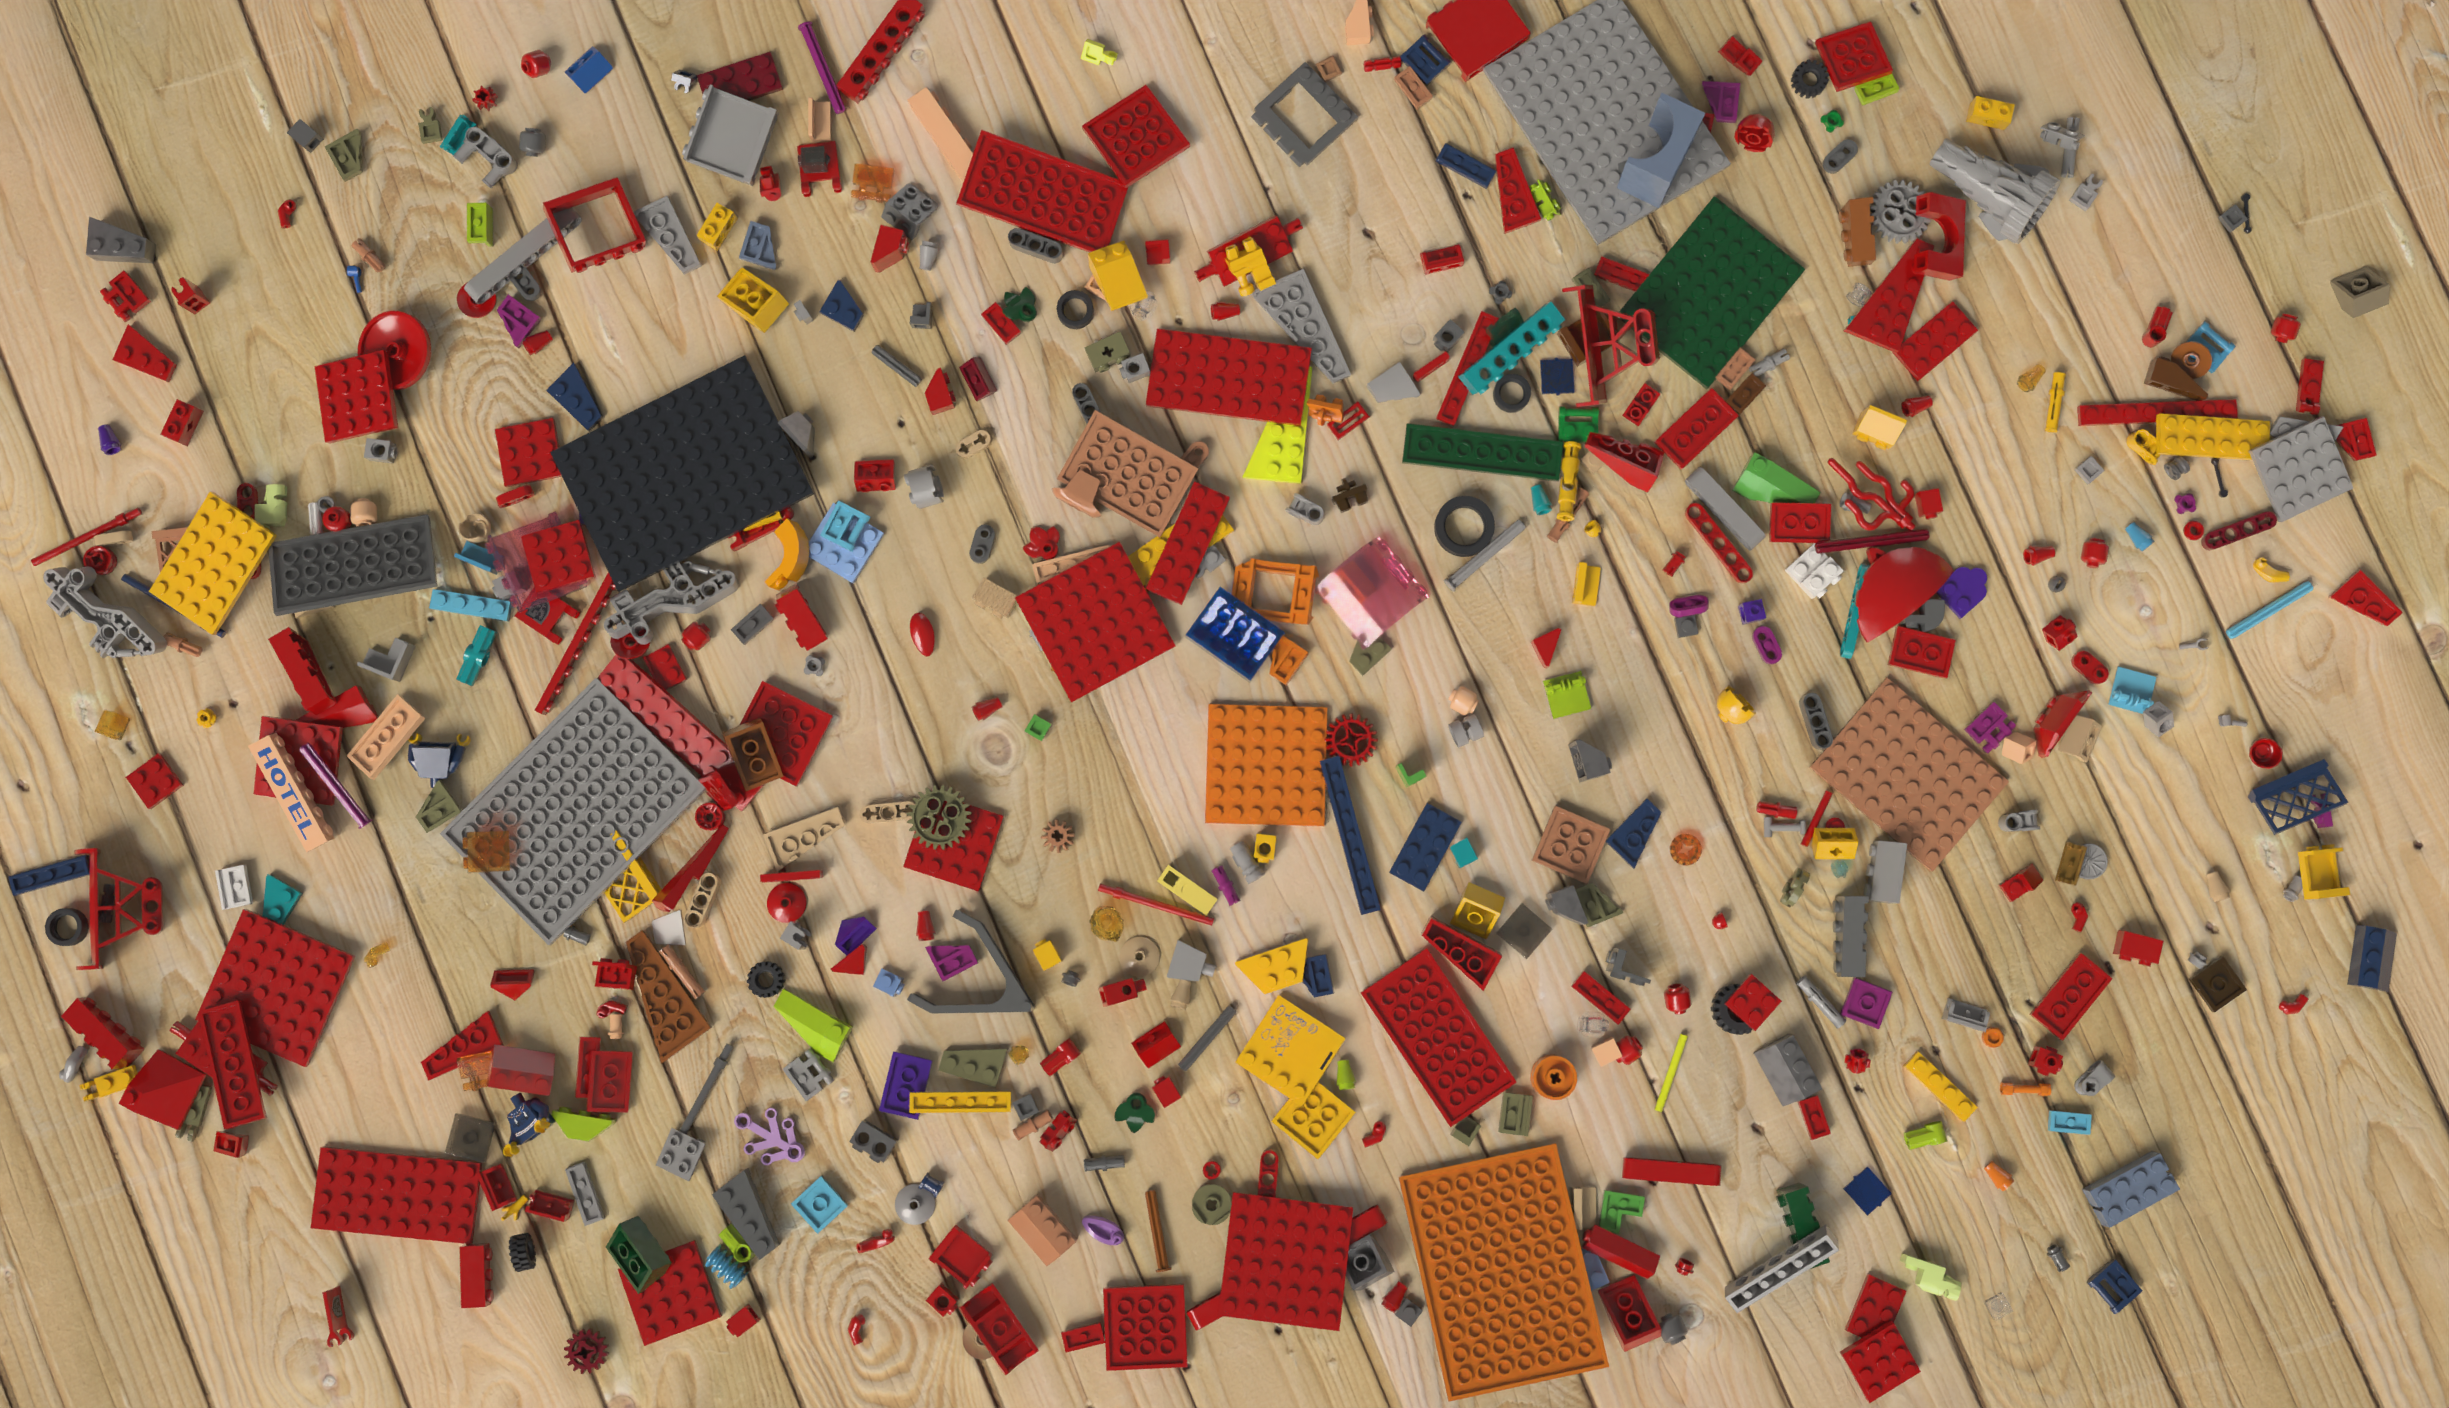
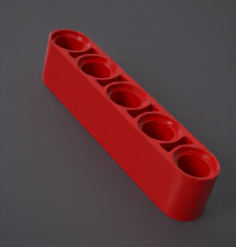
(1671, 1171)

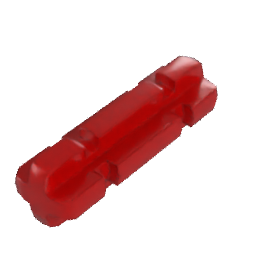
(1382, 64)

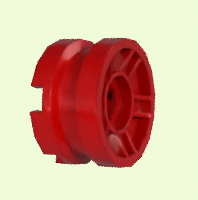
(109, 560)
(705, 823)

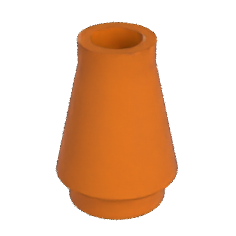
(1999, 1176)

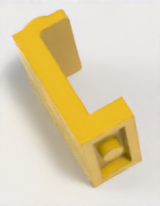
(2320, 872)

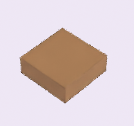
(1328, 69)

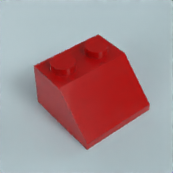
(889, 248)

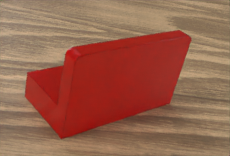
(1156, 1045)

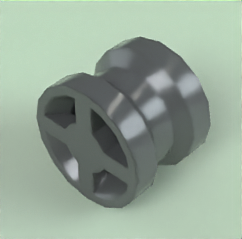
(2177, 467)

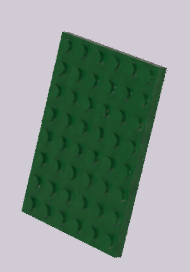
(1713, 291)

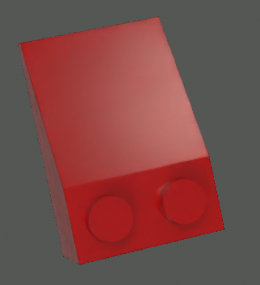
(1629, 1313)

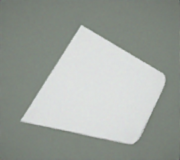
(669, 929)

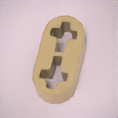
(970, 440)
(113, 539)

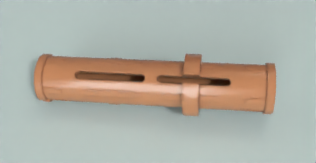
(1560, 526)
(676, 964)

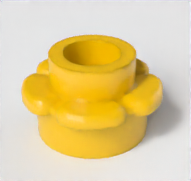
(210, 720)

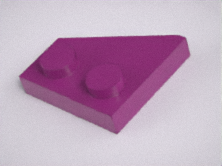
(517, 319)
(951, 959)

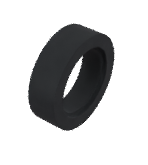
(1464, 502)

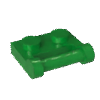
(1576, 431)

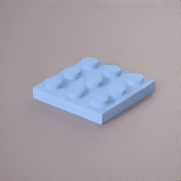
(837, 558)

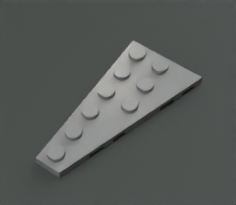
(1299, 314)

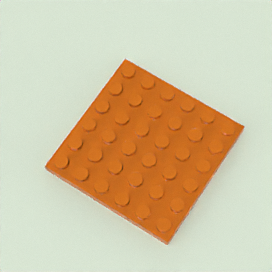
(1265, 765)

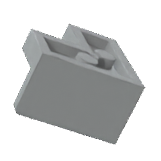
(389, 665)

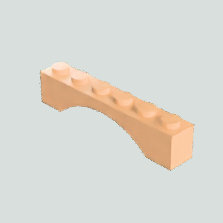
(1357, 24)

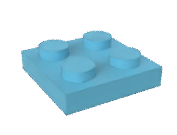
(819, 1204)

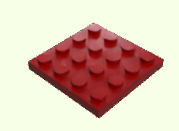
(1136, 136)
(356, 396)
(791, 726)
(295, 734)
(965, 861)
(677, 1299)
(1145, 1327)

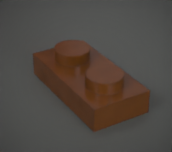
(1745, 393)

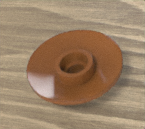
(2194, 368)

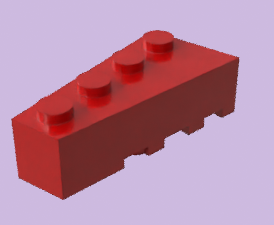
(303, 670)
(103, 1033)

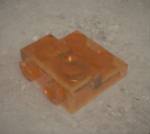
(486, 851)

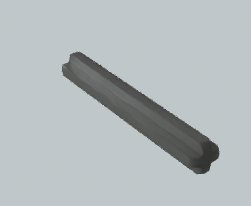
(1207, 1038)

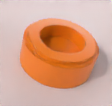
(1992, 1037)

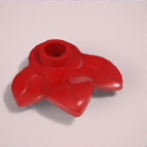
(1040, 541)

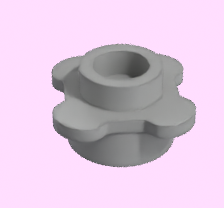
(809, 665)

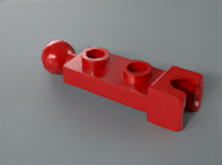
(744, 538)

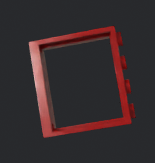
(586, 195)

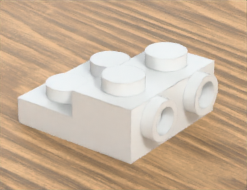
(1814, 572)

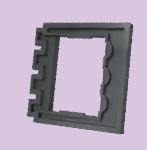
(1323, 95)

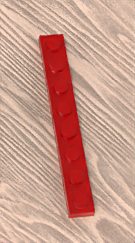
(2146, 412)
(574, 649)

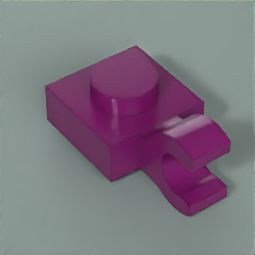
(2324, 820)

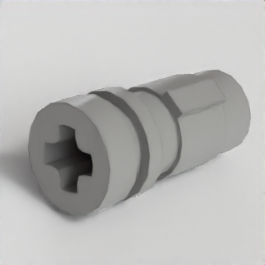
(1245, 860)

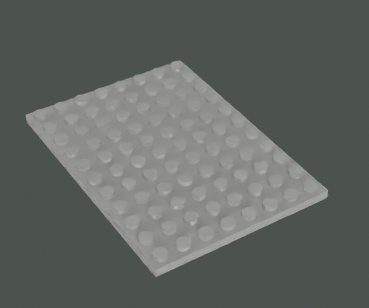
(1587, 105)
(563, 799)

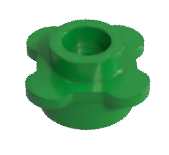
(1835, 116)

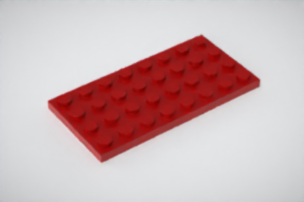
(1042, 193)
(1228, 377)
(1438, 1037)
(396, 1195)

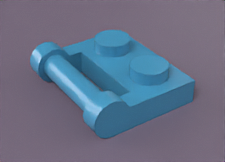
(2217, 357)

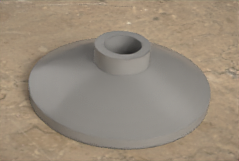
(922, 1197)

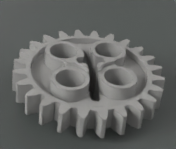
(1898, 212)

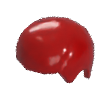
(2265, 753)

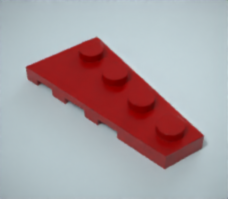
(1515, 197)

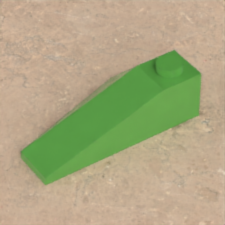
(1772, 484)

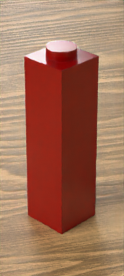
(1620, 1251)

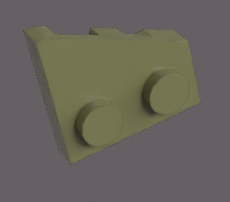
(437, 808)
(1596, 905)

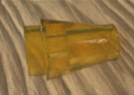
(2030, 379)

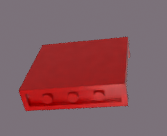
(1477, 32)

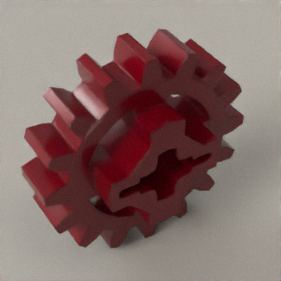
(586, 1343)

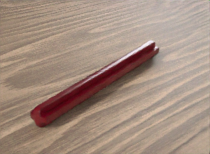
(1871, 541)

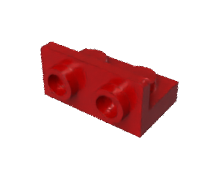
(874, 475)

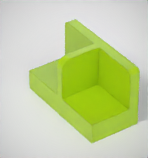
(480, 223)

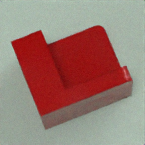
(1157, 252)

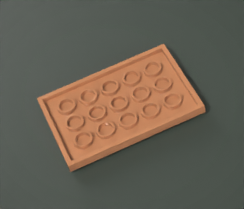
(1133, 472)

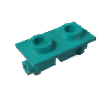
(456, 135)

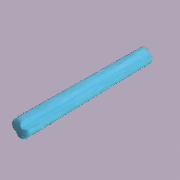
(2269, 610)

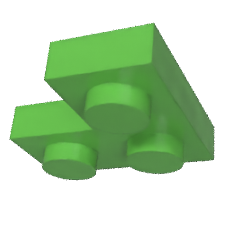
(1616, 1204)

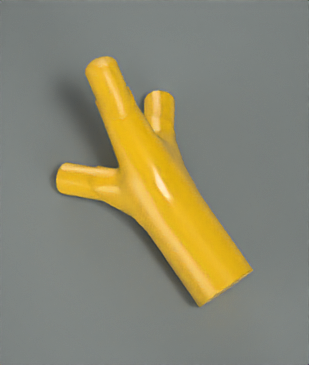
(514, 1209)

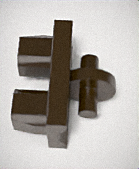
(1341, 499)

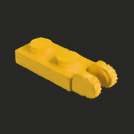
(110, 1083)

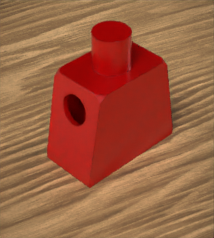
(1113, 994)

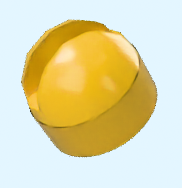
(1592, 528)

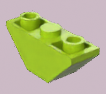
(582, 1125)

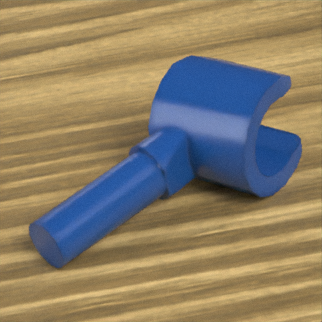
(356, 273)

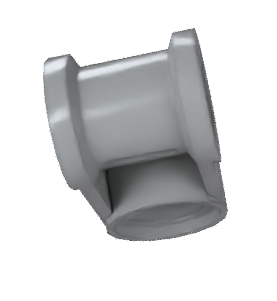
(1304, 509)
(2021, 821)
(2096, 1076)

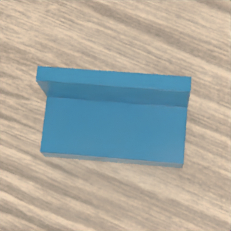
(478, 557)

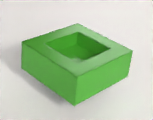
(1038, 727)

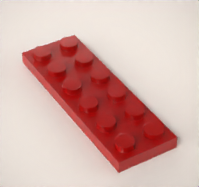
(1188, 543)
(232, 1064)

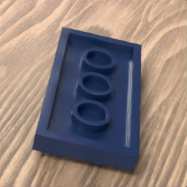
(1425, 847)

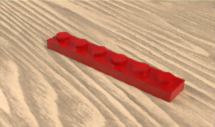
(1474, 351)

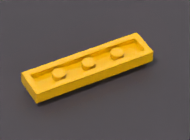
(1940, 1086)

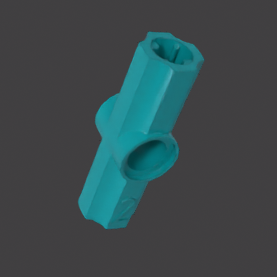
(476, 655)

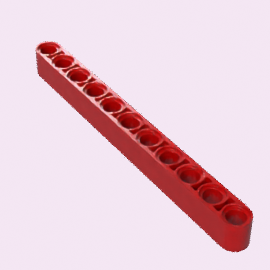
(1362, 1225)

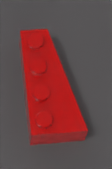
(1464, 952)

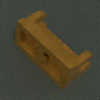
(2070, 863)

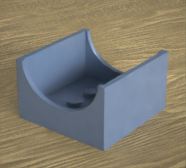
(1652, 176)

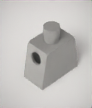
(1189, 963)

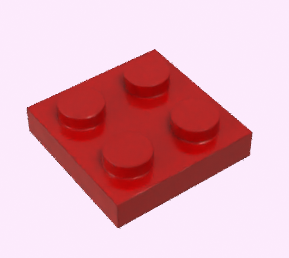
(154, 781)
(1752, 1002)

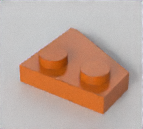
(1286, 660)

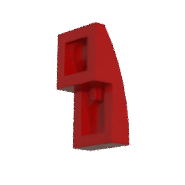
(1739, 56)

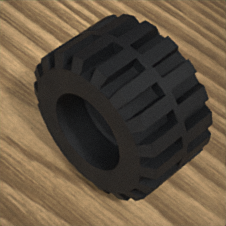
(1721, 1015)

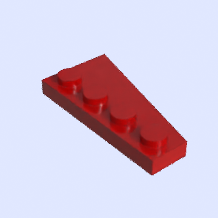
(475, 1039)

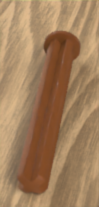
(1157, 1232)

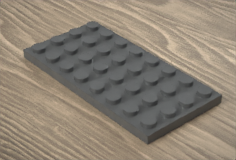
(352, 565)

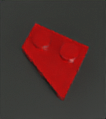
(2357, 439)

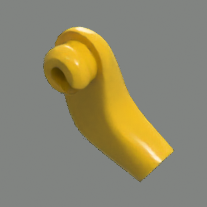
(2269, 573)

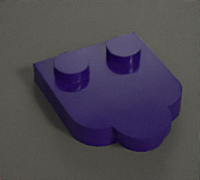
(1964, 590)

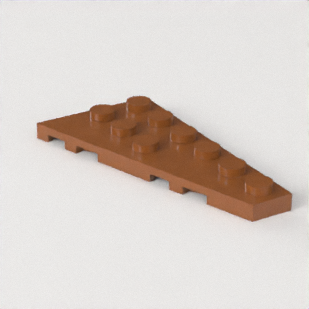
(668, 1006)

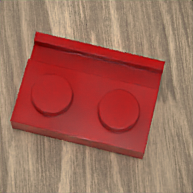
(665, 667)

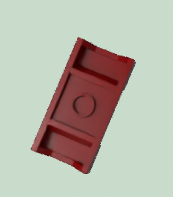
(998, 1328)

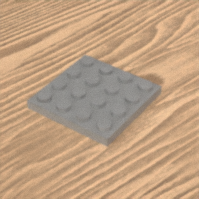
(2301, 469)

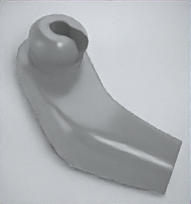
(72, 1064)

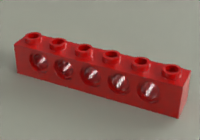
(870, 52)

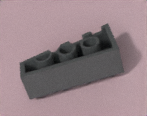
(1850, 935)
(747, 1213)

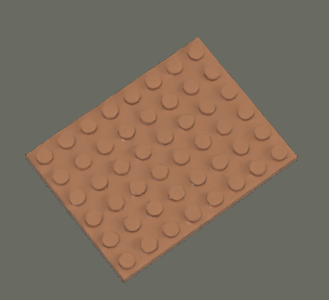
(1909, 774)

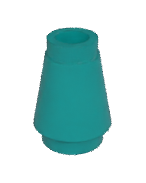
(1540, 500)

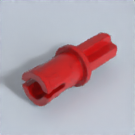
(1776, 810)

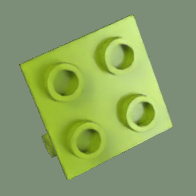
(1567, 694)

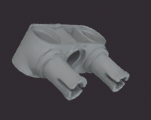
(490, 151)

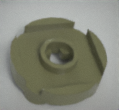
(1793, 890)
(1223, 1204)

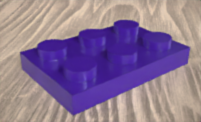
(905, 1075)

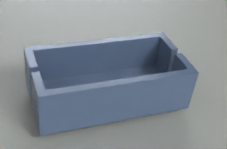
(2131, 1189)

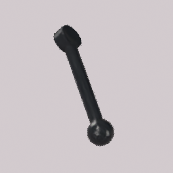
(2245, 197)
(2222, 493)

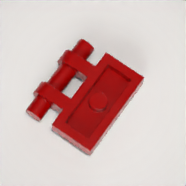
(129, 291)

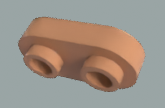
(1192, 458)

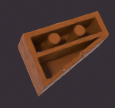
(1858, 232)

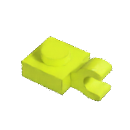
(1095, 53)

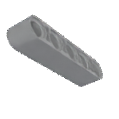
(1725, 508)

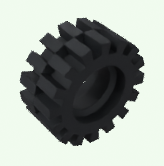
(1817, 70)
(753, 979)
(522, 1252)

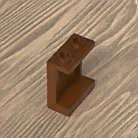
(1573, 337)

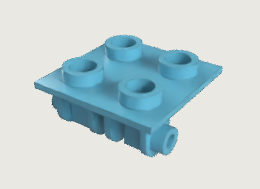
(2132, 690)

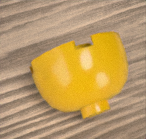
(1734, 707)

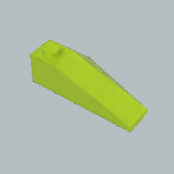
(817, 1027)

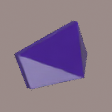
(853, 933)

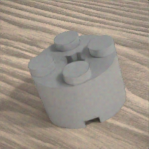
(924, 486)

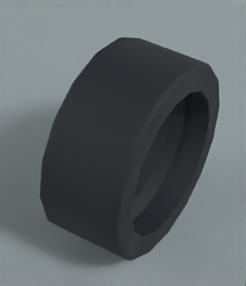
(1075, 294)
(1514, 407)
(51, 927)

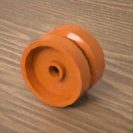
(1565, 1077)

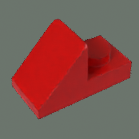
(2022, 882)
(231, 1144)

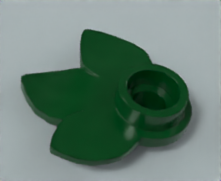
(1018, 304)
(1133, 1114)

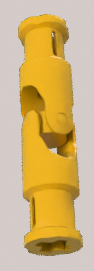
(1570, 468)

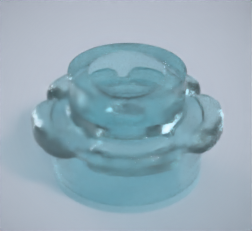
(1839, 868)

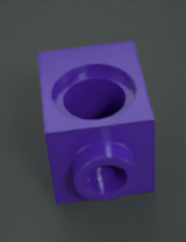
(1752, 611)

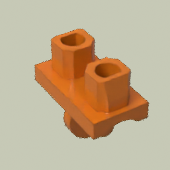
(1325, 411)

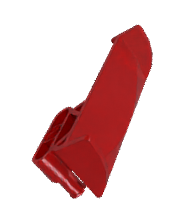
(1646, 354)
(151, 921)

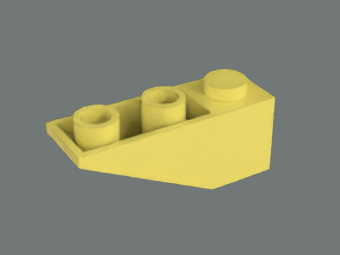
(1187, 890)

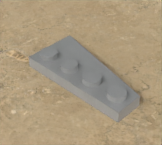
(665, 227)

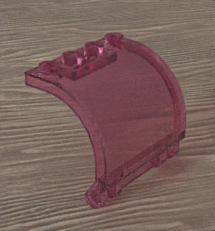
(1371, 591)

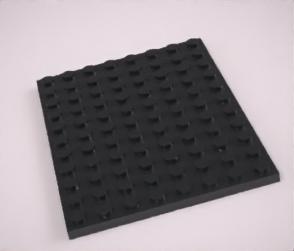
(682, 473)

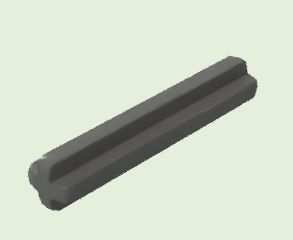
(896, 365)

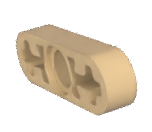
(873, 808)

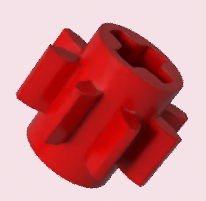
(487, 95)
(1857, 1061)

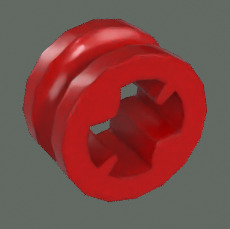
(1217, 1167)

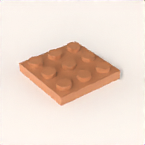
(1570, 844)

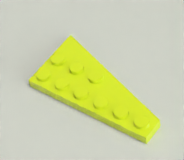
(1280, 450)

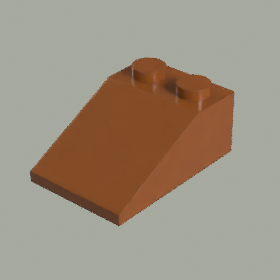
(752, 754)

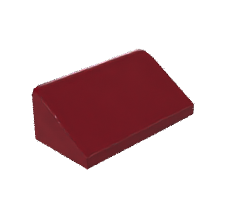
(978, 378)

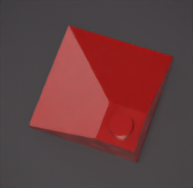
(163, 1090)

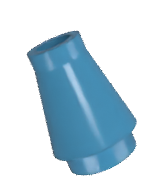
(2139, 536)

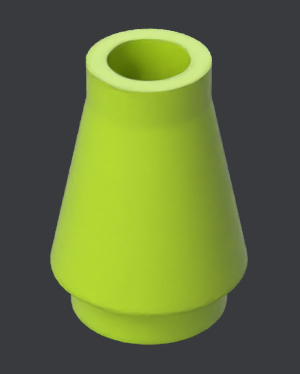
(1345, 1076)

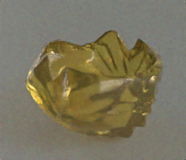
(1107, 923)

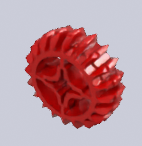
(1356, 756)

